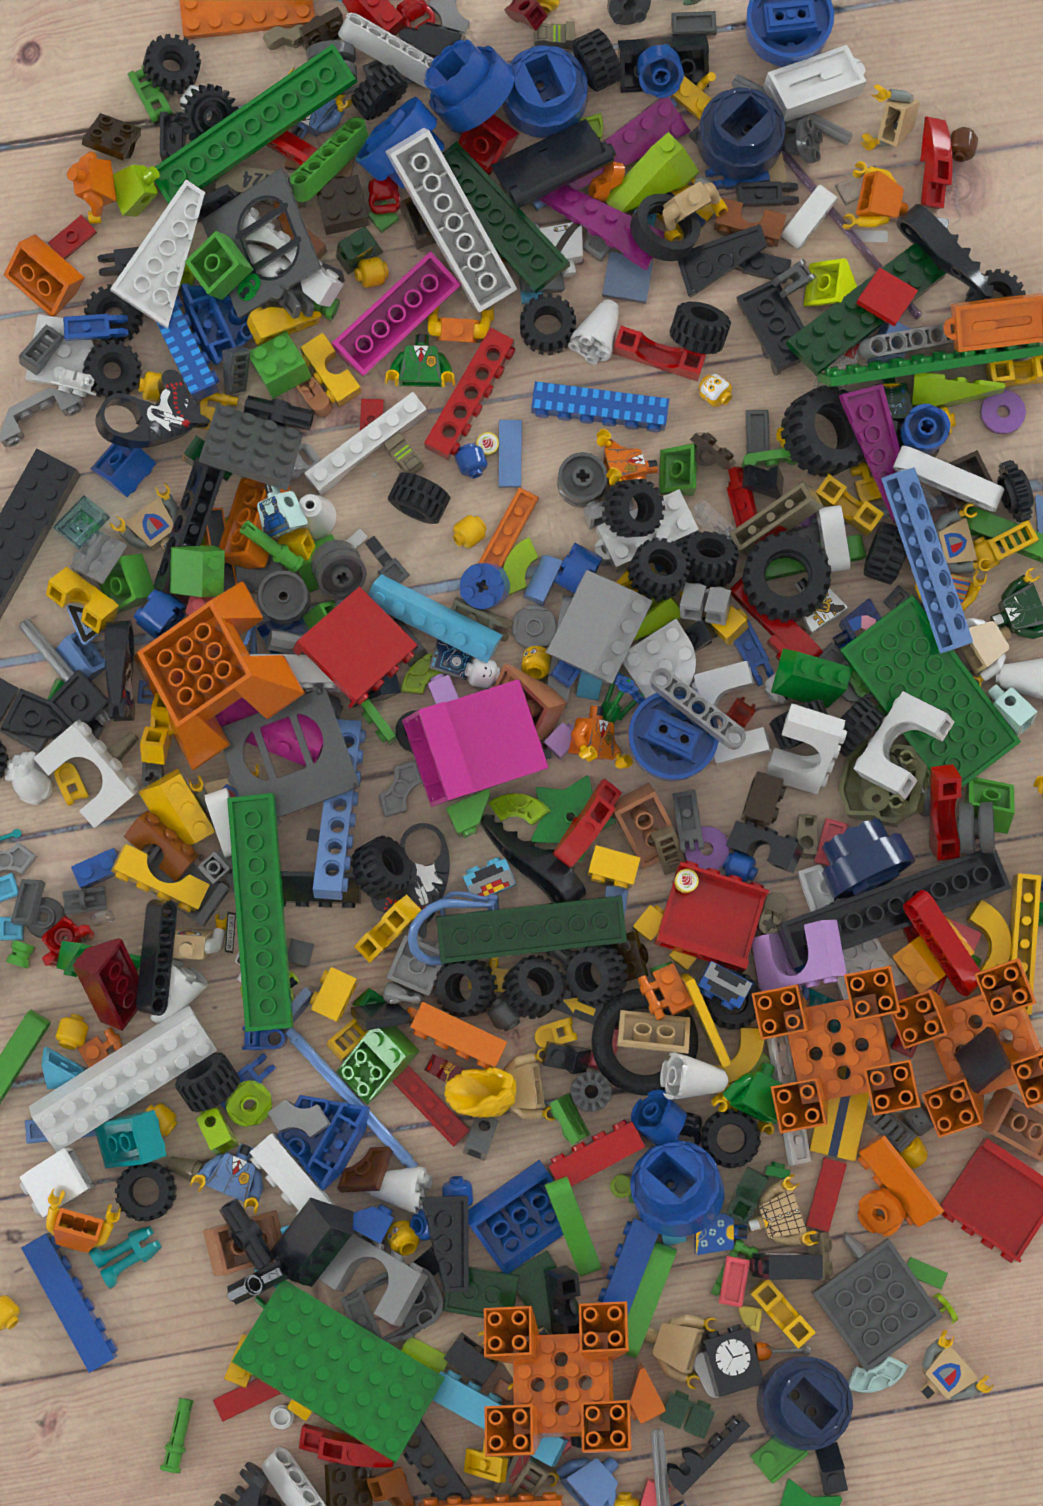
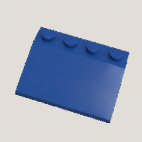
(517, 1218)

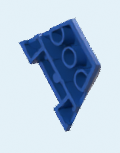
(214, 322)
(331, 1149)

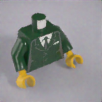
(1021, 608)

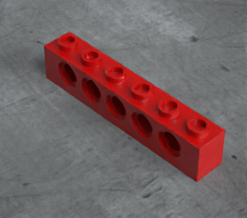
(492, 343)

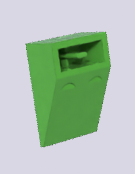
(377, 1061)

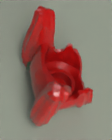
(54, 938)

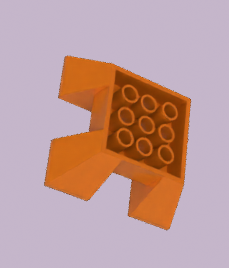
(188, 660)
(1001, 1007)
(805, 1102)
(514, 1338)

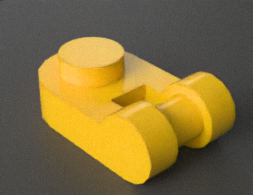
(66, 776)
(549, 1033)

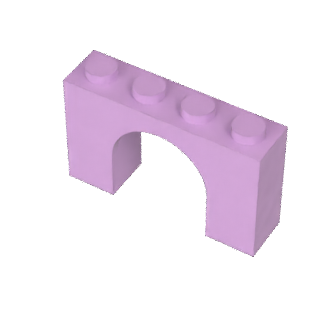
(823, 963)

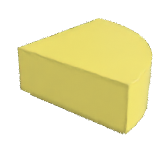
(751, 1317)

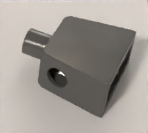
(478, 1140)

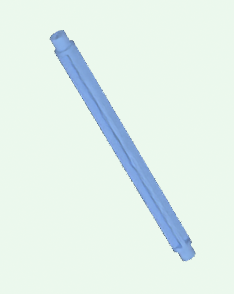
(349, 1097)

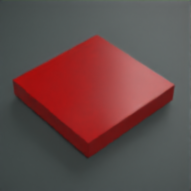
(887, 297)

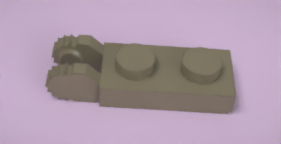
(483, 617)

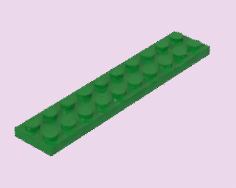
(256, 123)
(921, 364)
(260, 912)

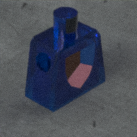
(856, 623)

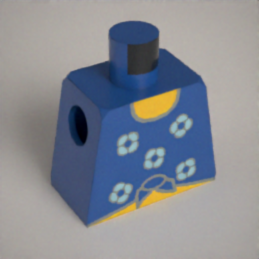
(719, 1235)

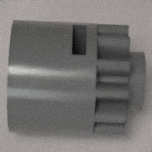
(578, 1095)

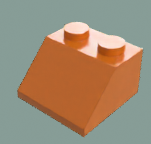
(643, 1397)

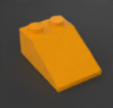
(919, 963)

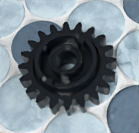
(200, 103)
(1017, 491)

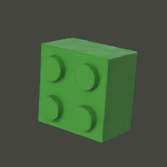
(218, 265)
(279, 365)

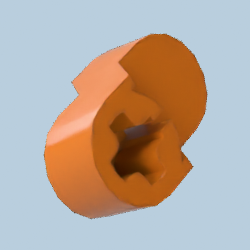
(609, 179)

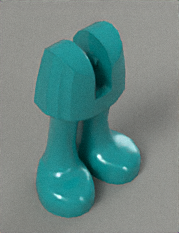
(102, 1257)

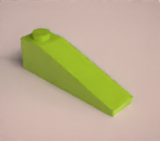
(659, 171)
(940, 392)
(658, 615)

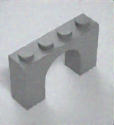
(404, 1279)

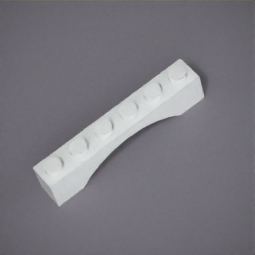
(320, 286)
(343, 459)

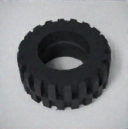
(804, 442)
(795, 548)

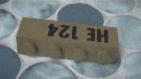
(243, 178)

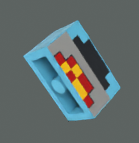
(490, 879)

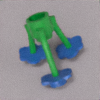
(612, 708)

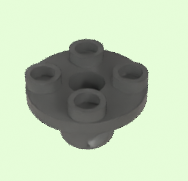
(628, 11)
(804, 141)

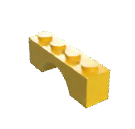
(133, 866)

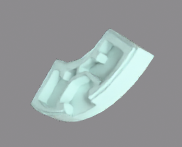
(877, 1378)

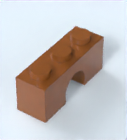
(733, 222)
(177, 854)
(391, 1486)

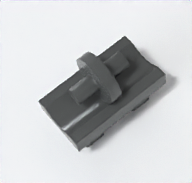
(84, 900)

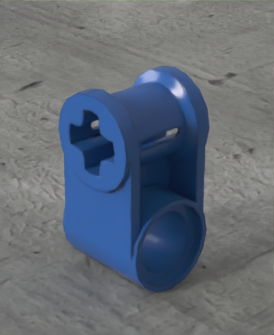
(261, 1040)

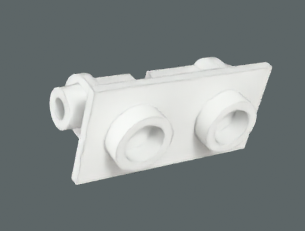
(75, 381)

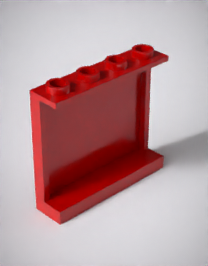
(357, 646)
(714, 919)
(997, 1200)

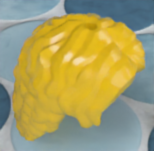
(481, 1092)

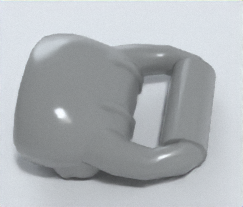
(301, 466)
(396, 993)

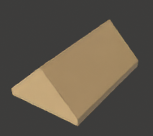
(644, 1032)

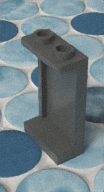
(212, 898)

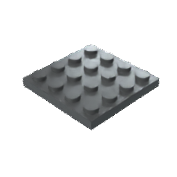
(251, 447)
(877, 1304)

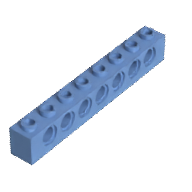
(927, 560)
(333, 886)

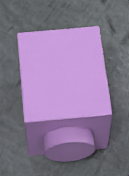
(442, 689)
(559, 740)

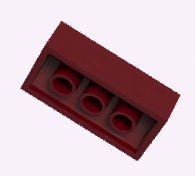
(109, 982)

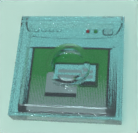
(81, 522)

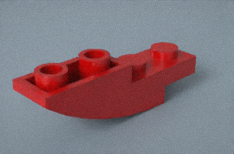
(938, 161)
(588, 824)
(340, 1448)

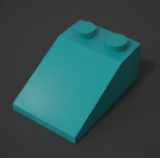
(130, 1140)

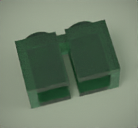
(697, 1419)

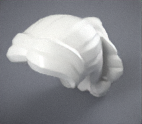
(28, 778)

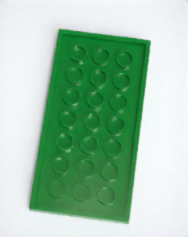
(903, 656)
(338, 1370)

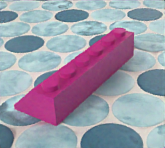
(395, 314)
(280, 735)

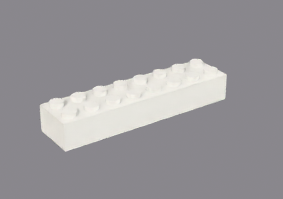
(451, 219)
(122, 1078)

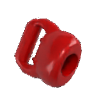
(413, 10)
(383, 190)

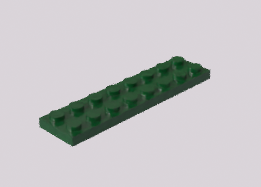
(508, 228)
(848, 324)
(531, 929)

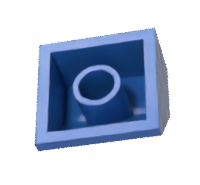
(123, 468)
(373, 1221)

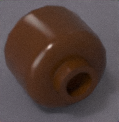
(964, 144)

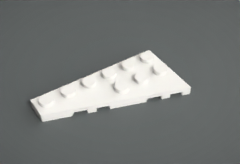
(157, 267)
(858, 958)

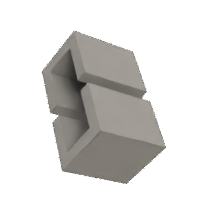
(695, 599)

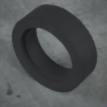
(652, 243)

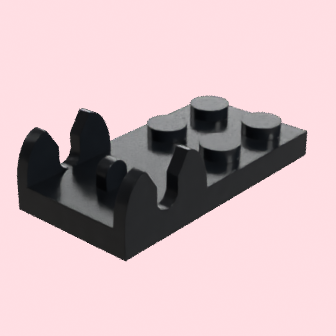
(772, 322)
(697, 1464)

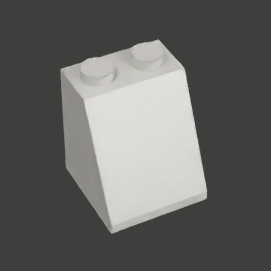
(60, 1172)

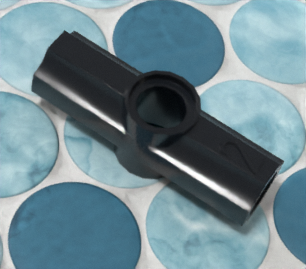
(280, 412)
(246, 1234)
(268, 1277)

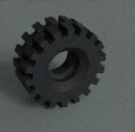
(174, 50)
(379, 92)
(105, 300)
(123, 358)

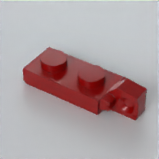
(741, 499)

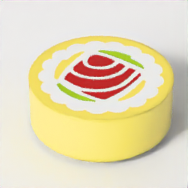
(488, 442)
(686, 881)

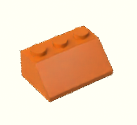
(43, 275)

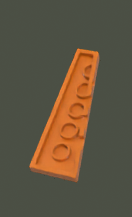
(231, 17)

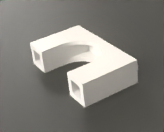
(713, 686)
(906, 715)
(819, 731)
(80, 742)

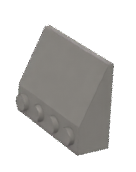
(598, 627)

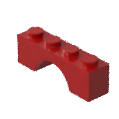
(639, 348)
(943, 832)

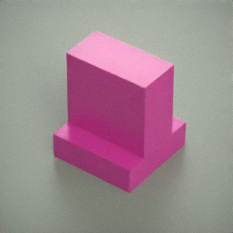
(474, 742)

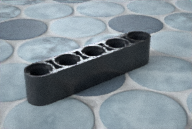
(156, 957)

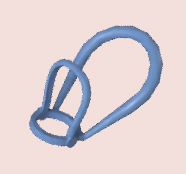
(445, 902)

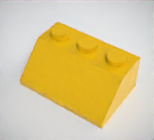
(177, 807)

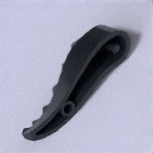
(935, 239)
(537, 864)

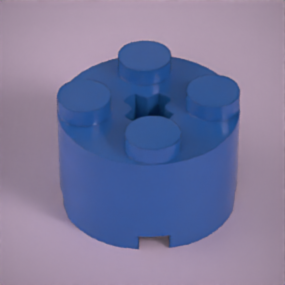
(658, 59)
(929, 418)
(575, 567)
(472, 589)
(159, 613)
(658, 1118)

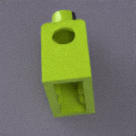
(135, 188)
(220, 1136)

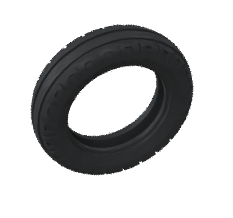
(603, 1049)

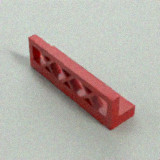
(292, 147)

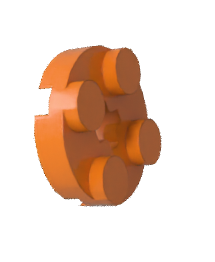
(889, 1204)

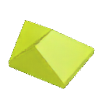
(832, 282)

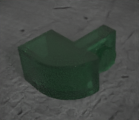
(746, 1195)

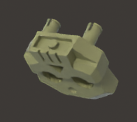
(892, 809)

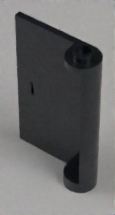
(552, 163)

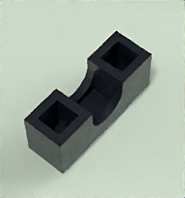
(783, 851)
(562, 1287)

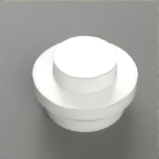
(281, 1417)

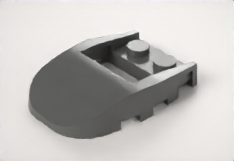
(421, 1315)

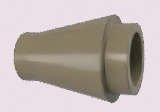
(185, 1167)

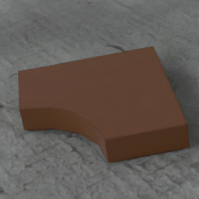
(367, 1173)

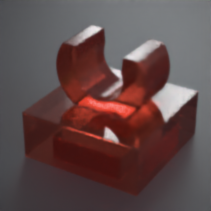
(741, 712)

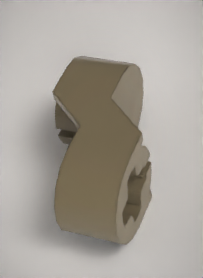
(280, 36)
(774, 902)

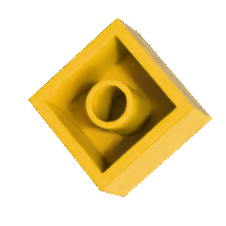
(613, 867)
(334, 994)

